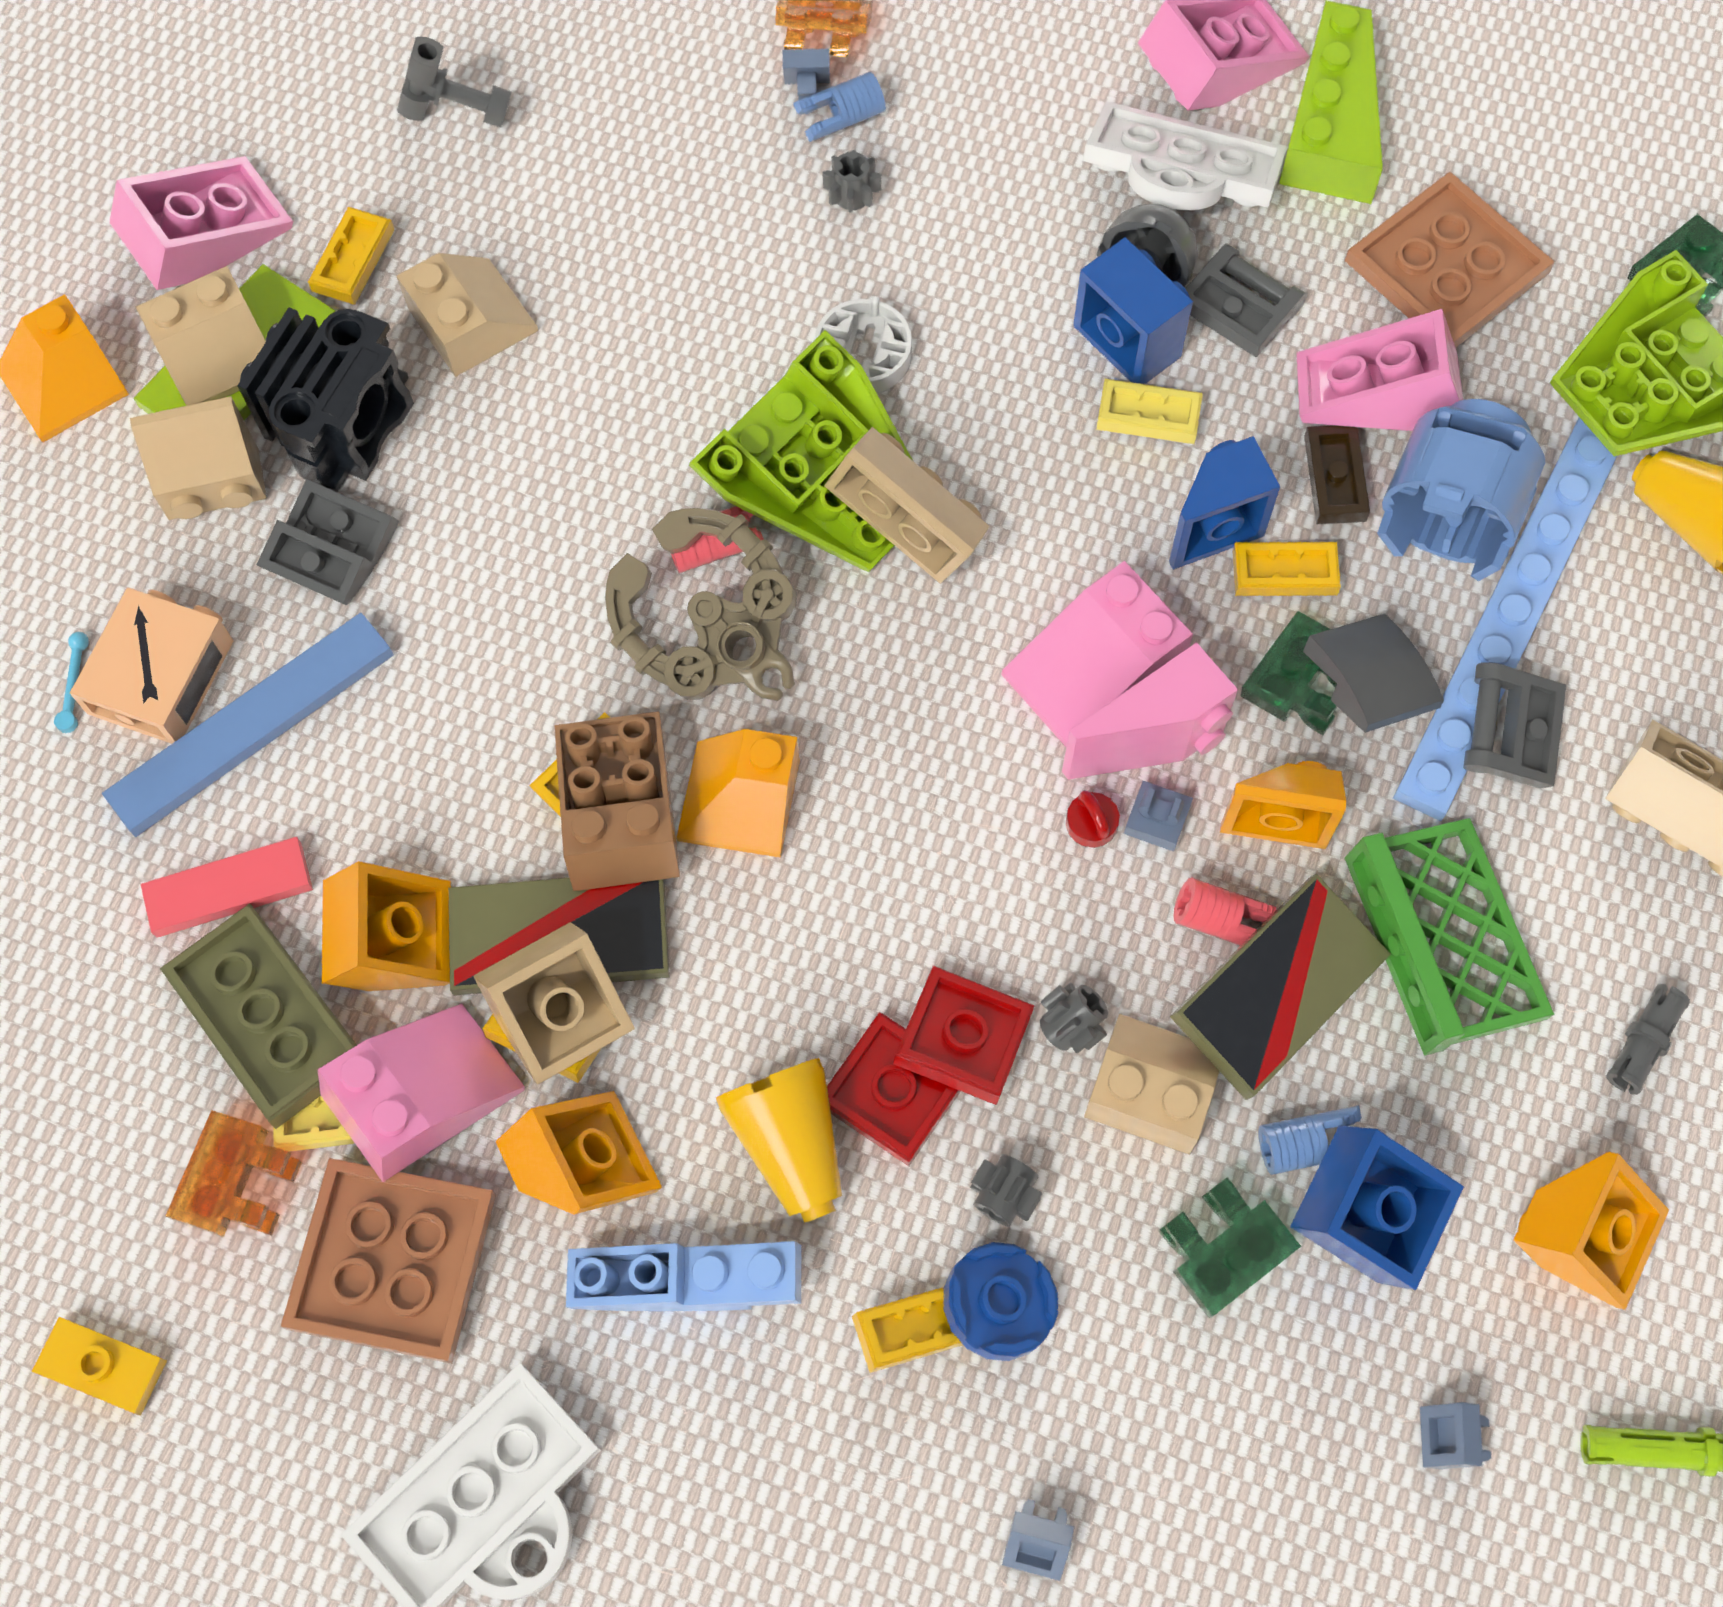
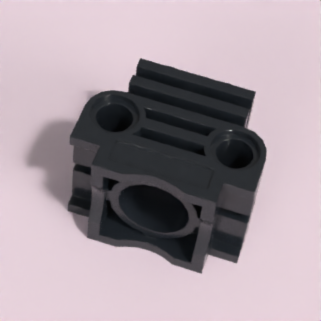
(327, 393)

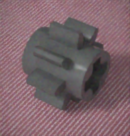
(852, 181)
(1073, 1017)
(1005, 1190)

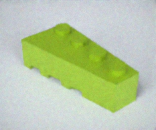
(1337, 121)

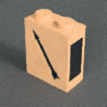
(153, 665)

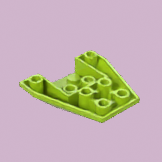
(1649, 364)
(793, 444)

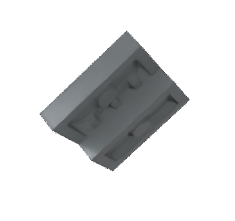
(328, 543)
(1375, 671)

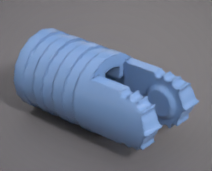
(848, 102)
(1301, 1140)

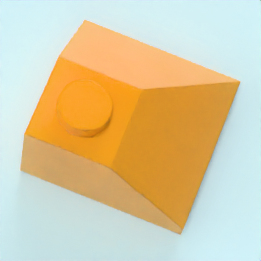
(57, 369)
(741, 792)
(1288, 805)
(578, 1154)
(1594, 1228)

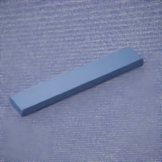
(247, 724)

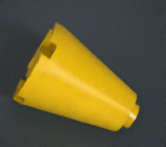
(1687, 498)
(789, 1136)

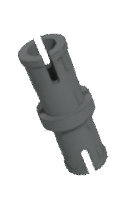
(1648, 1039)

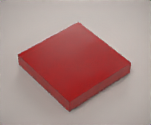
(964, 1035)
(885, 1100)

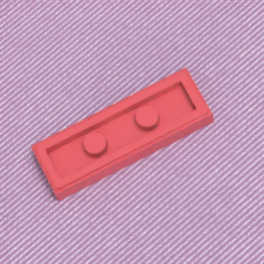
(226, 887)

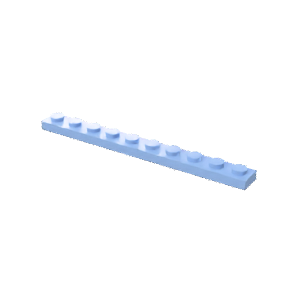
(1508, 618)

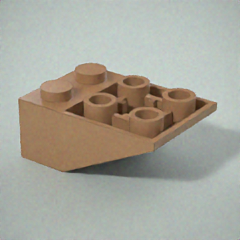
(615, 802)

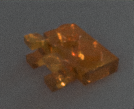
(842, 17)
(219, 1172)

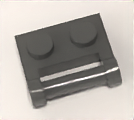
(1237, 310)
(1529, 730)

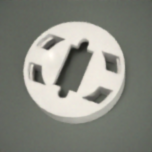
(858, 316)

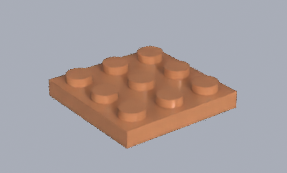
(1449, 256)
(389, 1261)

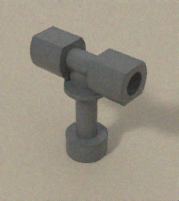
(428, 83)

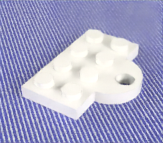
(1183, 161)
(478, 1501)

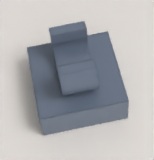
(806, 69)
(1158, 815)
(1452, 1436)
(1038, 1543)

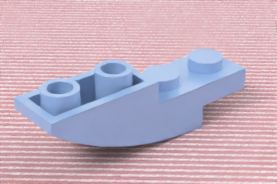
(684, 1277)

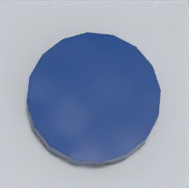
(1000, 1301)

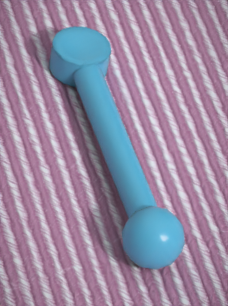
(65, 720)

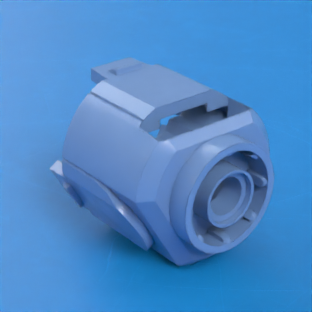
(1463, 485)

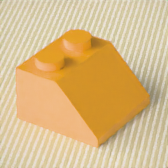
(385, 929)

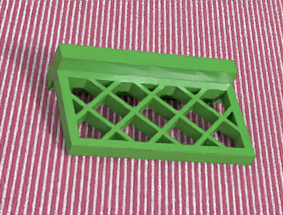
(1404, 935)

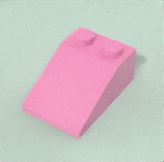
(1219, 49)
(195, 219)
(1381, 375)
(1096, 650)
(1156, 720)
(416, 1087)

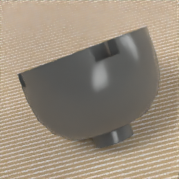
(1159, 233)

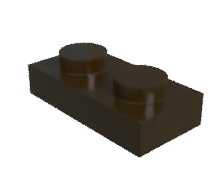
(1336, 474)

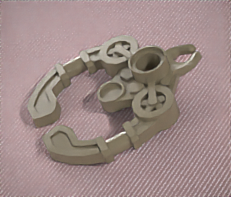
(718, 622)

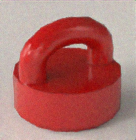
(1092, 819)

